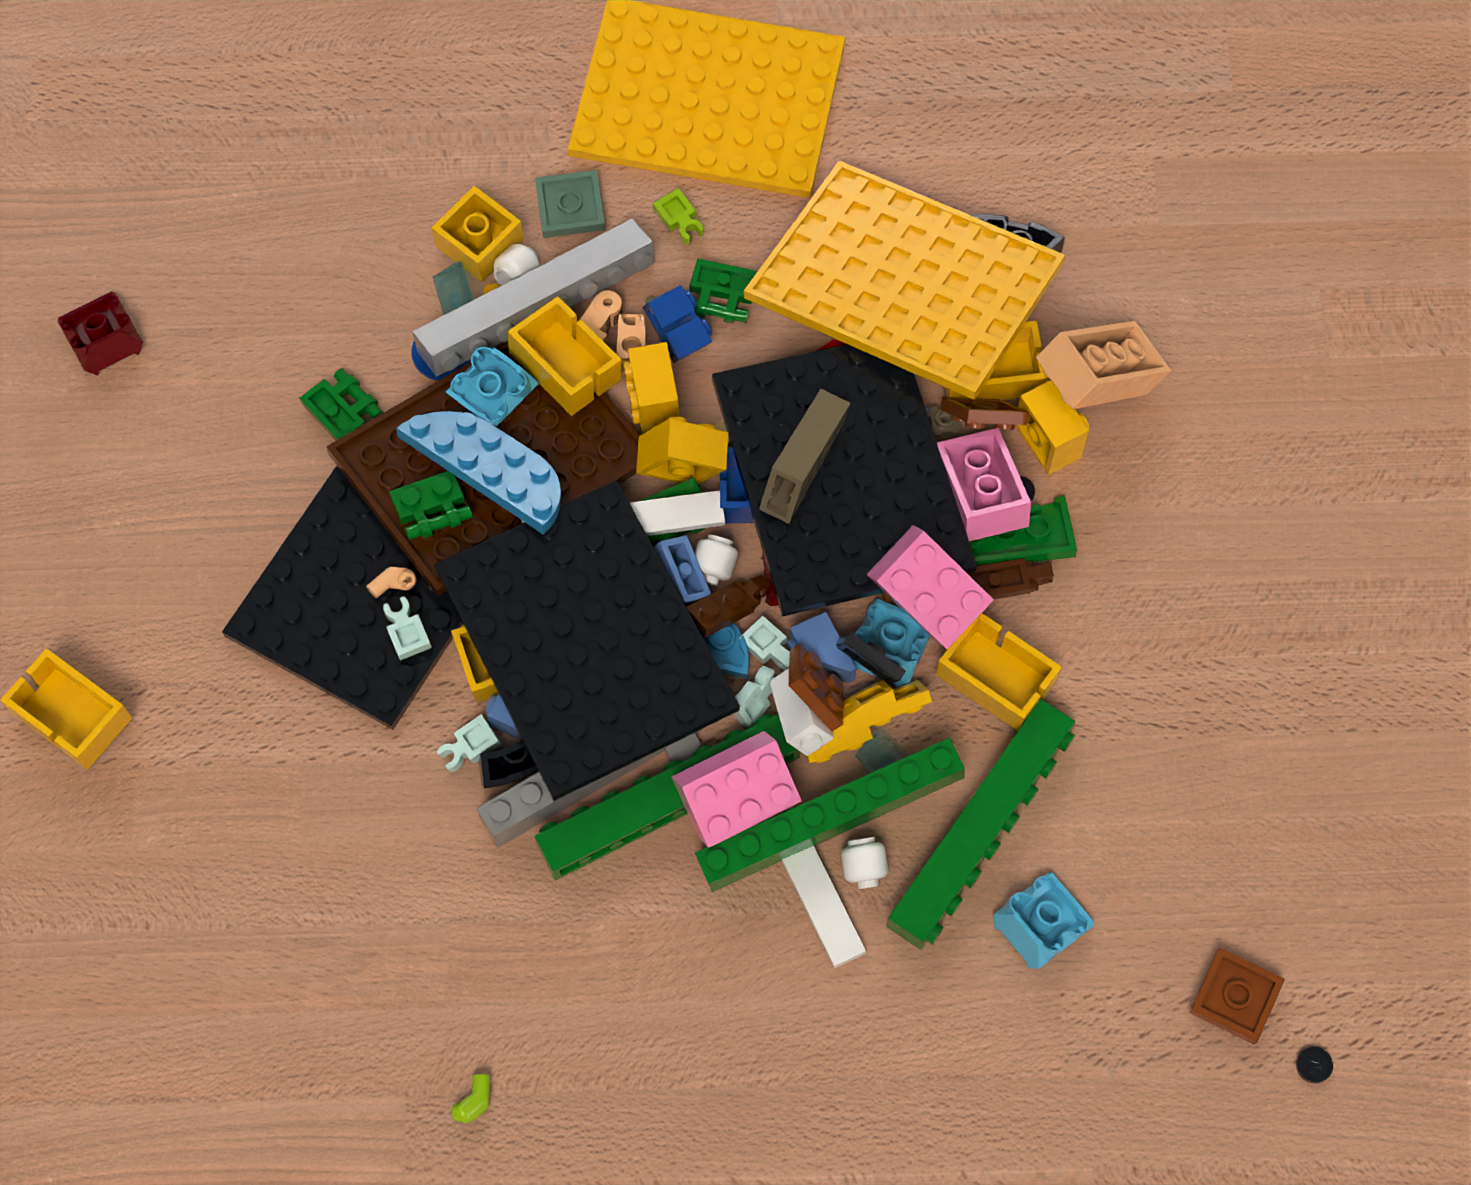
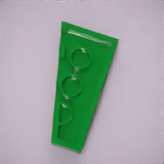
(1045, 539)

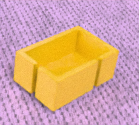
(562, 365)
(1017, 370)
(998, 678)
(67, 709)

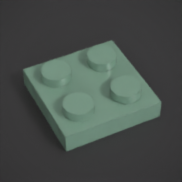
(570, 203)

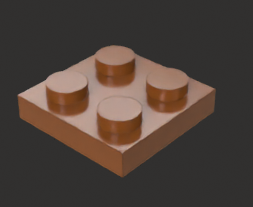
(984, 411)
(816, 686)
(1237, 996)

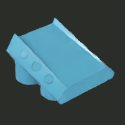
(491, 385)
(896, 634)
(1042, 920)

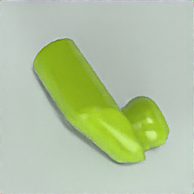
(474, 1104)

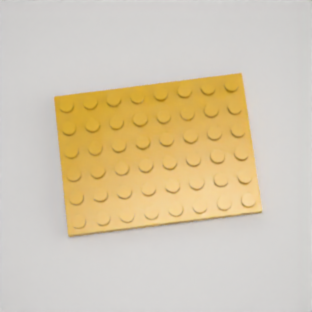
(707, 97)
(905, 278)

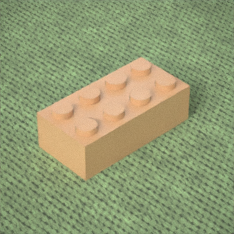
(1103, 364)

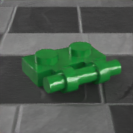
(722, 282)
(332, 411)
(426, 498)

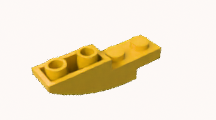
(869, 707)

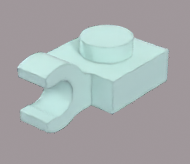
(767, 642)

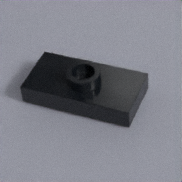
(871, 657)

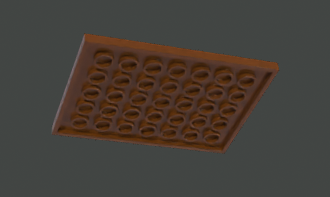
(582, 449)

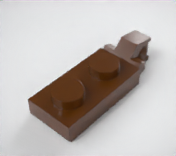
(1012, 577)
(727, 605)

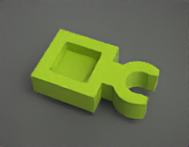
(678, 213)

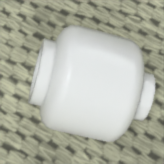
(514, 262)
(716, 558)
(864, 862)

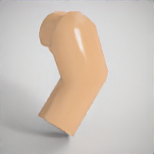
(392, 578)

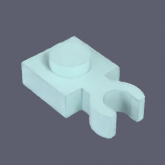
(406, 632)
(754, 697)
(473, 740)

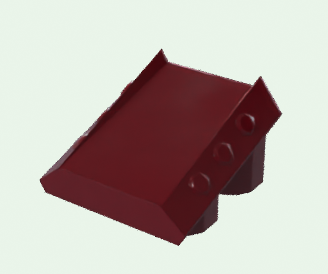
(100, 333)

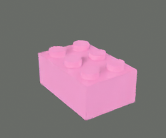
(985, 484)
(930, 587)
(736, 789)

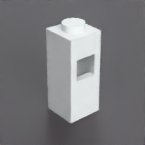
(800, 724)

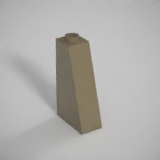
(803, 456)

